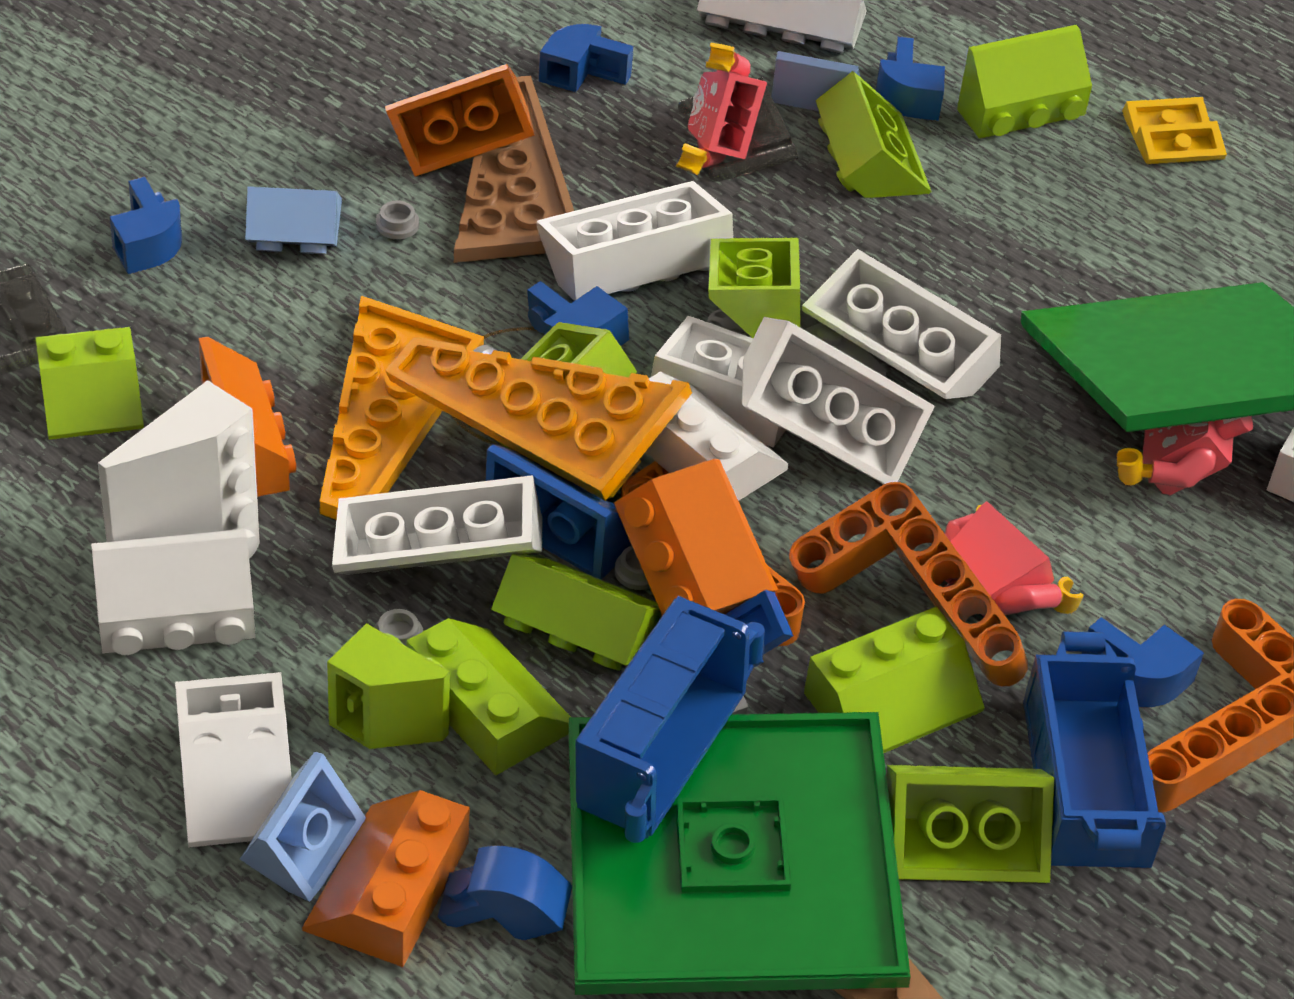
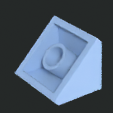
(804, 79)
(306, 830)

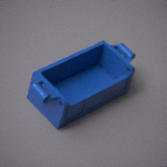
(664, 715)
(1092, 742)

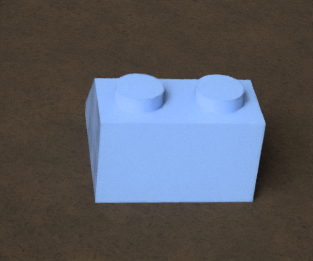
(292, 217)

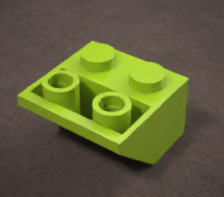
(387, 692)

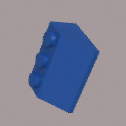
(573, 520)

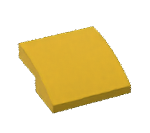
(1174, 130)

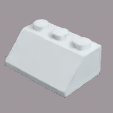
(713, 364)
(706, 433)
(173, 591)

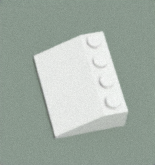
(185, 472)

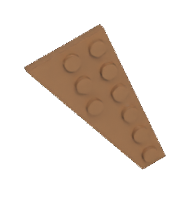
(511, 192)

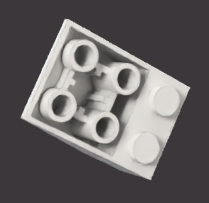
(231, 755)

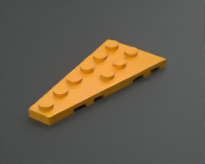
(549, 410)
(377, 419)

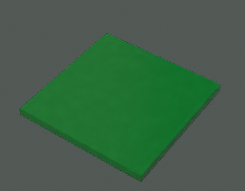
(1176, 354)
(758, 874)

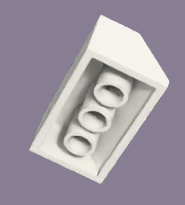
(825, 21)
(634, 239)
(907, 327)
(832, 400)
(437, 525)

